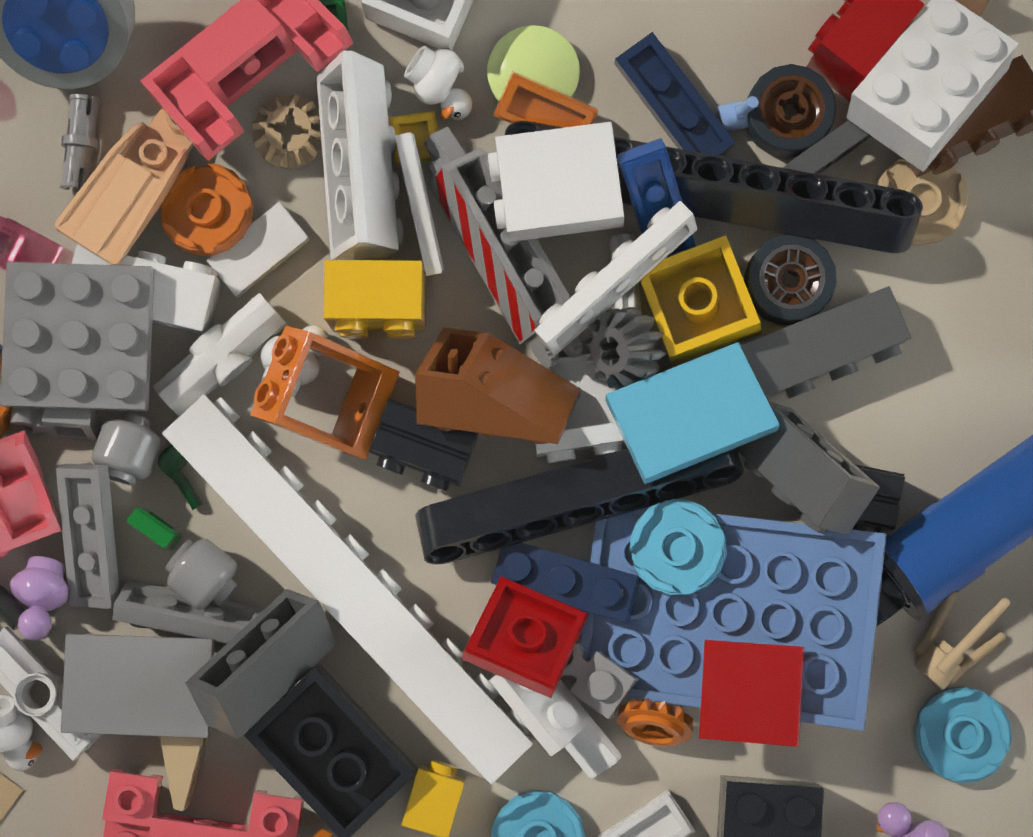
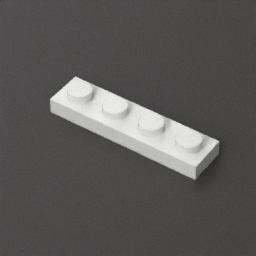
(628, 266)

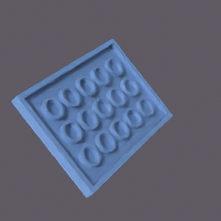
(773, 589)

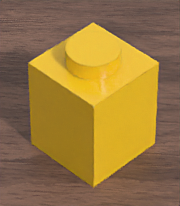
(434, 799)

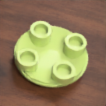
(536, 54)

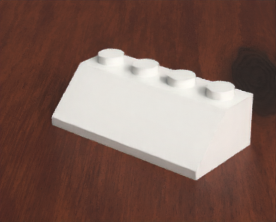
(358, 159)

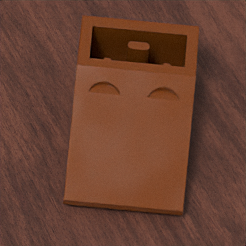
(491, 389)

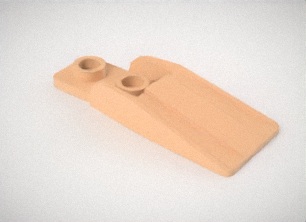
(126, 189)

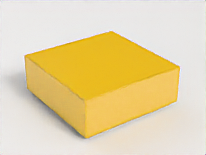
(420, 125)

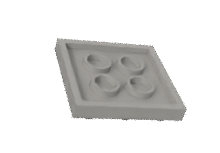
(77, 336)

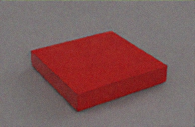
(525, 637)
(751, 693)

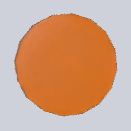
(207, 210)

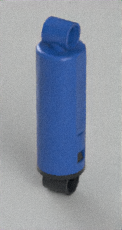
(959, 536)

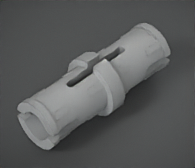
(79, 141)

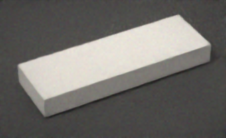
(419, 203)

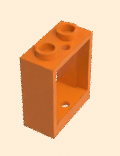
(368, 391)

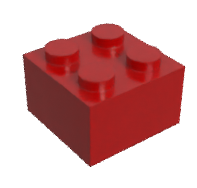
(857, 41)

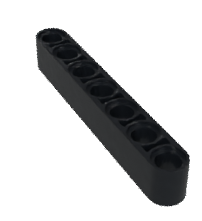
(558, 502)

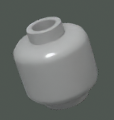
(127, 448)
(202, 574)

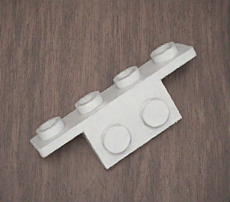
(560, 724)

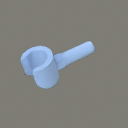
(735, 114)

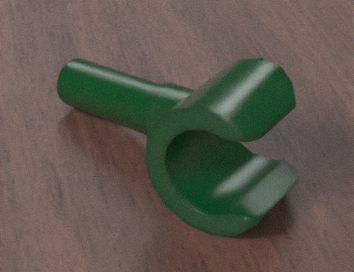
(171, 463)

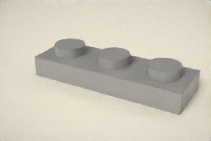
(88, 535)
(162, 609)

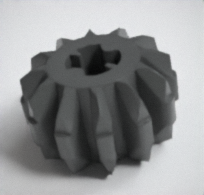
(624, 347)

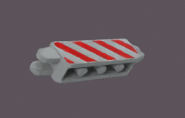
(515, 271)

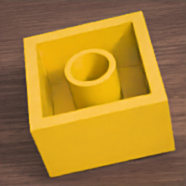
(375, 297)
(700, 301)

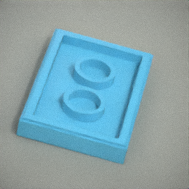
(691, 412)

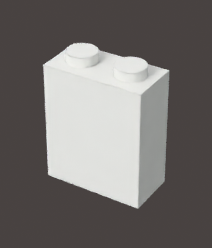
(557, 182)

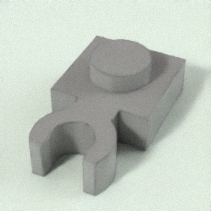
(59, 423)
(599, 681)

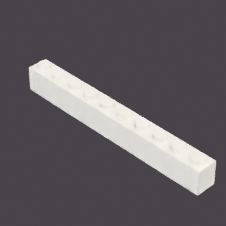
(348, 588)

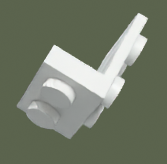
(591, 421)

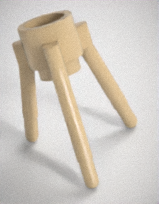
(943, 662)

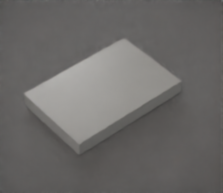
(132, 685)

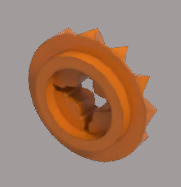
(655, 723)

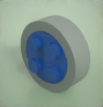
(65, 40)

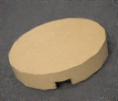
(948, 194)

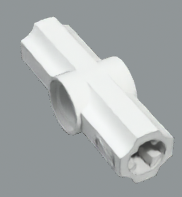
(220, 354)
(18, 674)

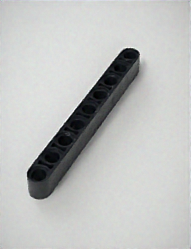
(783, 198)

